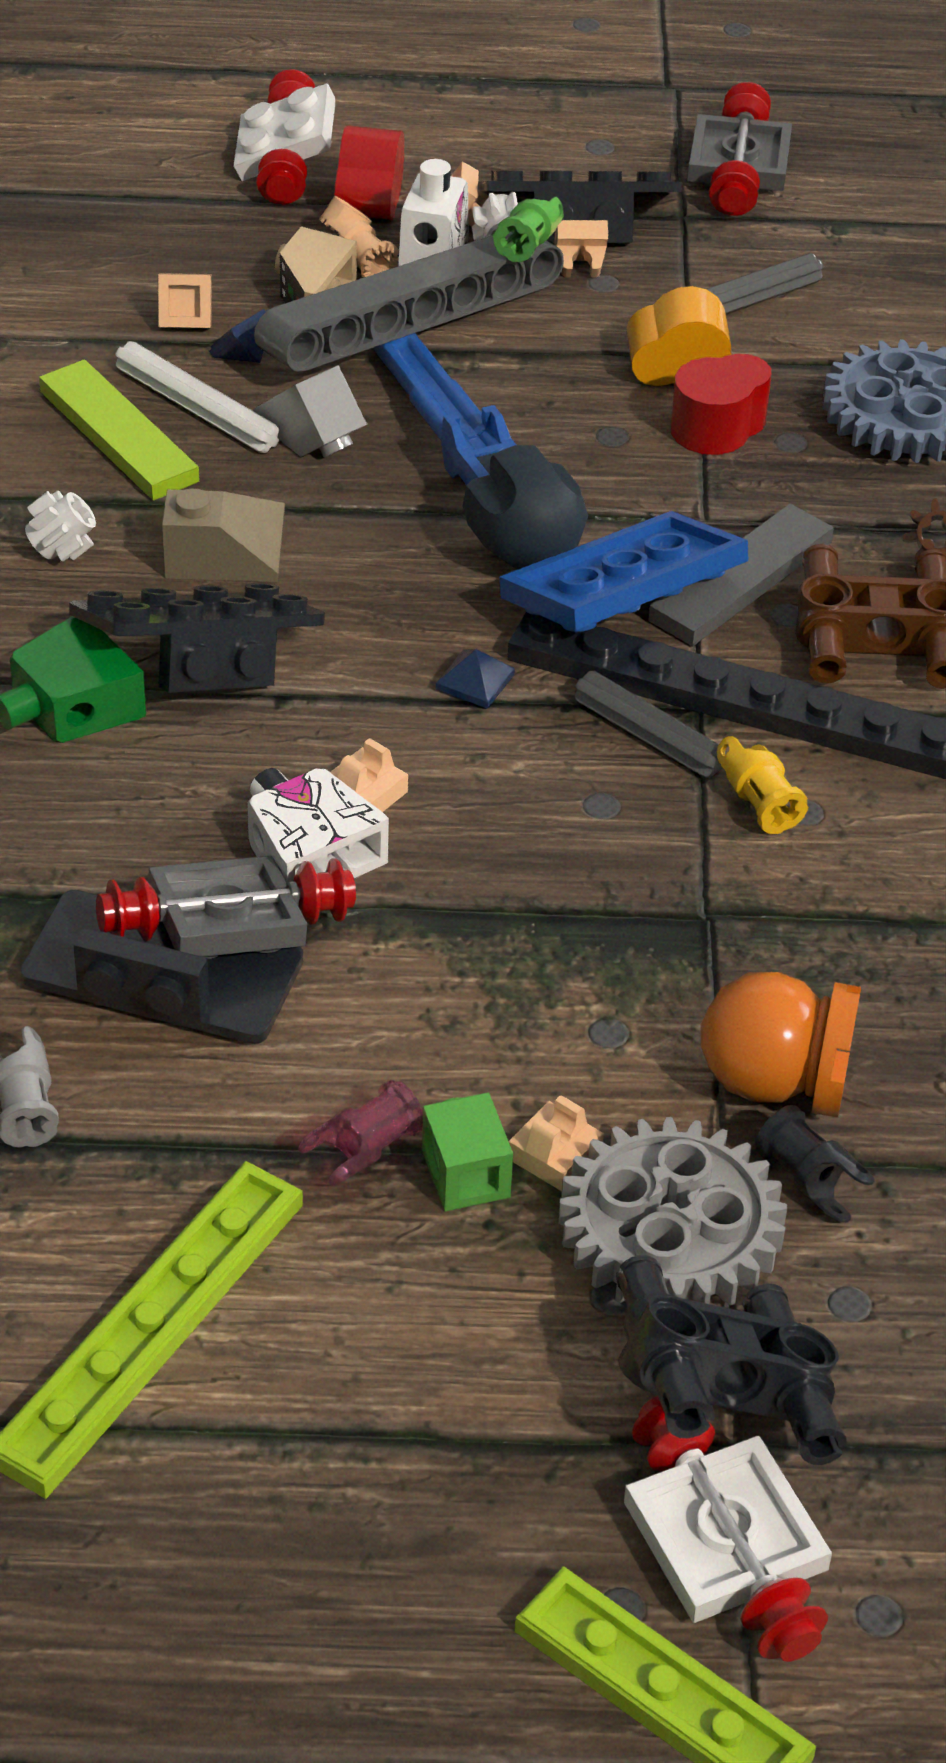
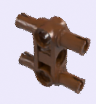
(871, 614)

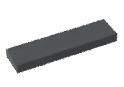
(773, 554)

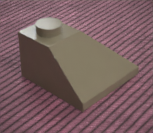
(221, 536)

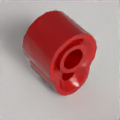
(371, 170)
(720, 402)

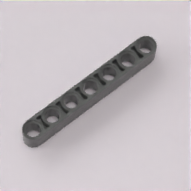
(401, 302)

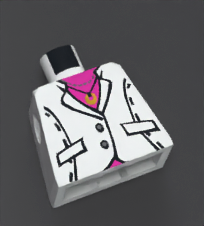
(433, 211)
(315, 821)

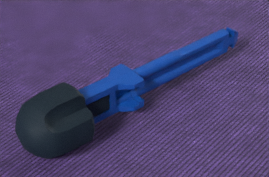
(512, 494)

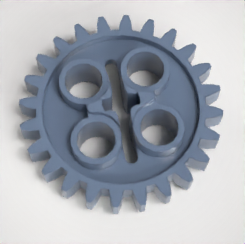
(890, 399)

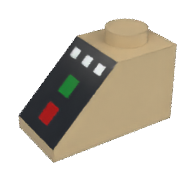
(314, 263)

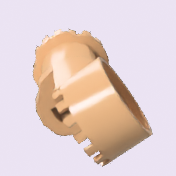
(350, 223)

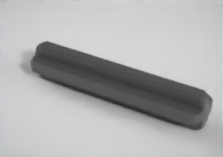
(768, 282)
(648, 723)

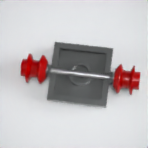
(740, 150)
(227, 904)

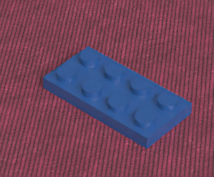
(623, 570)

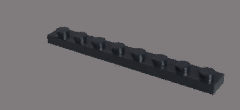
(737, 693)

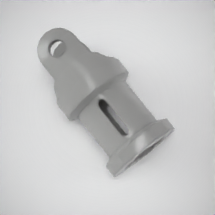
(24, 1084)

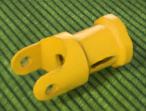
(760, 779)

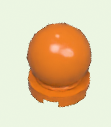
(778, 1038)

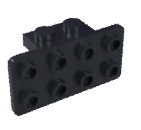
(597, 199)
(204, 637)
(220, 995)

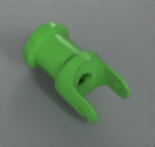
(524, 227)

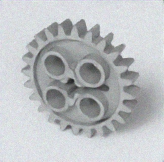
(678, 1200)

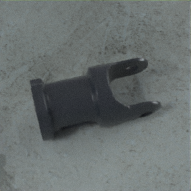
(809, 1159)

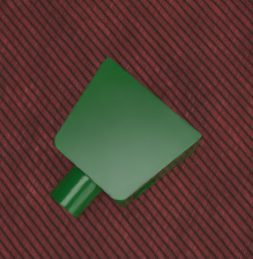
(73, 683)

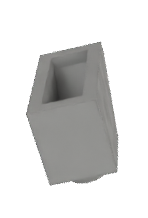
(315, 414)

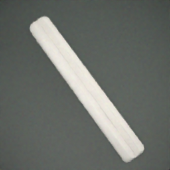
(197, 397)

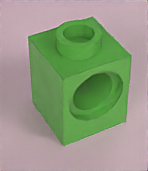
(467, 1151)

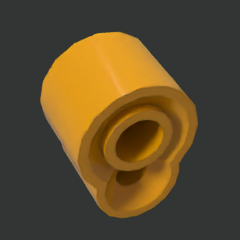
(675, 330)

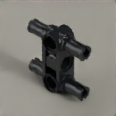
(729, 1359)

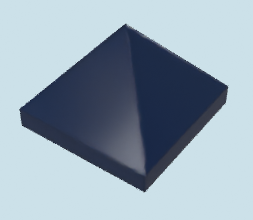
(239, 342)
(475, 677)

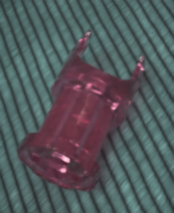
(368, 1129)

